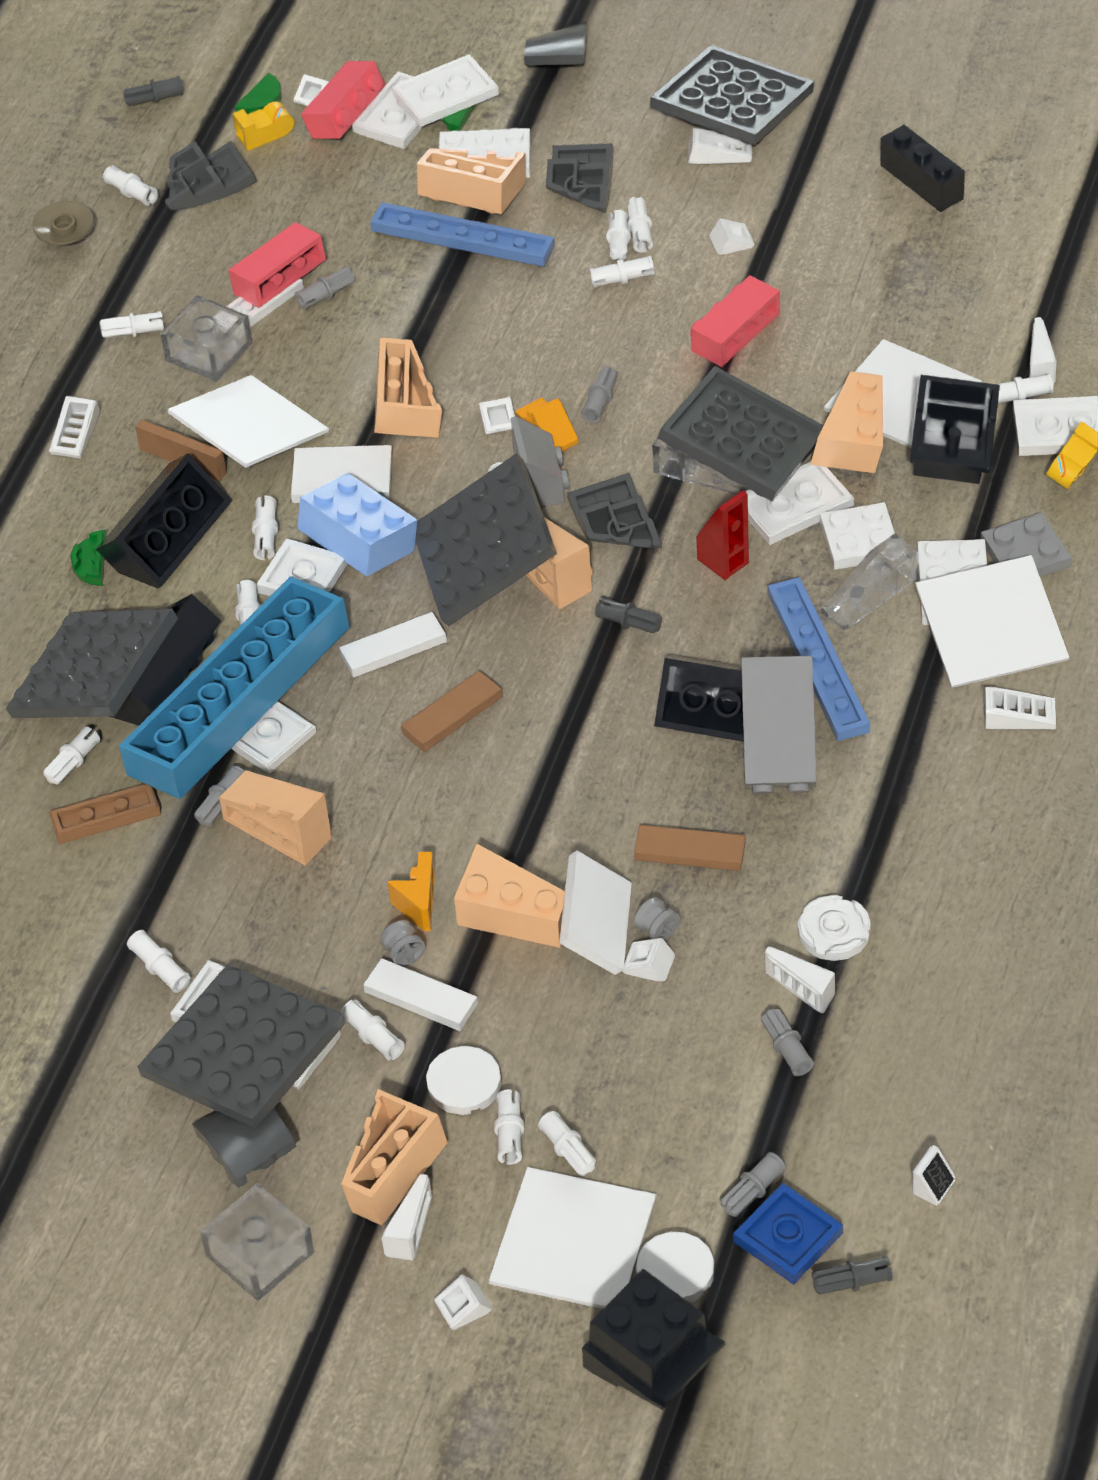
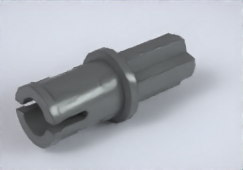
(153, 91)
(628, 615)
(852, 1275)

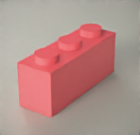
(343, 99)
(277, 264)
(735, 320)

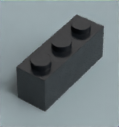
(922, 168)

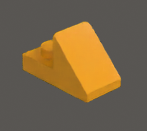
(552, 419)
(416, 895)

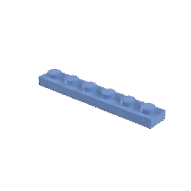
(462, 234)
(829, 677)

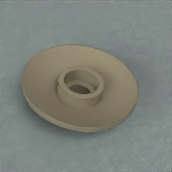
(63, 223)

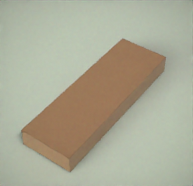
(173, 445)
(451, 711)
(104, 813)
(690, 847)

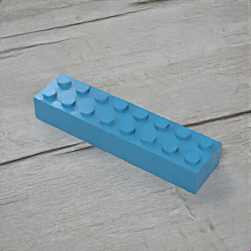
(234, 687)

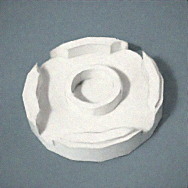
(834, 928)
(463, 1080)
(679, 1262)

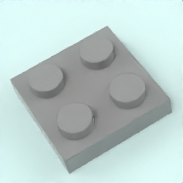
(1026, 538)

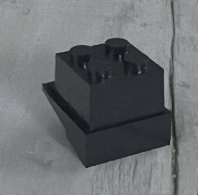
(954, 428)
(649, 1341)

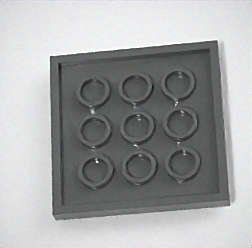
(732, 94)
(742, 433)
(483, 540)
(92, 663)
(241, 1045)

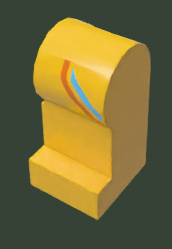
(262, 125)
(1074, 456)

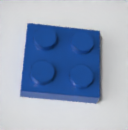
(788, 1233)

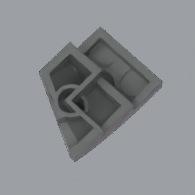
(558, 47)
(582, 173)
(203, 179)
(614, 513)
(243, 1147)

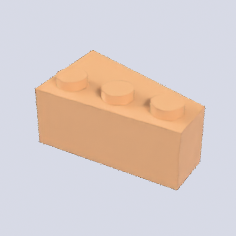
(471, 180)
(402, 392)
(854, 427)
(568, 572)
(278, 814)
(508, 900)
(394, 1151)

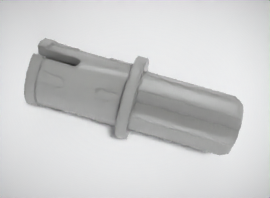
(324, 288)
(599, 395)
(211, 807)
(787, 1042)
(753, 1184)

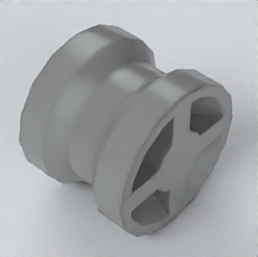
(657, 919)
(402, 943)

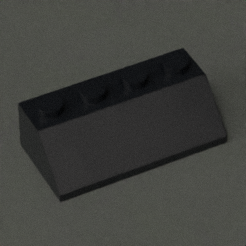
(165, 523)
(172, 660)
(701, 698)

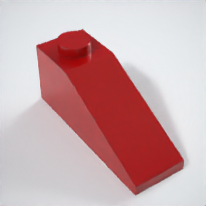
(725, 538)

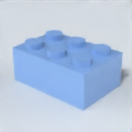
(357, 524)

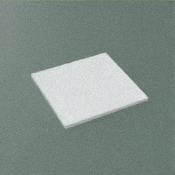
(901, 380)
(248, 421)
(991, 621)
(572, 1238)

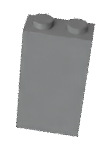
(778, 724)

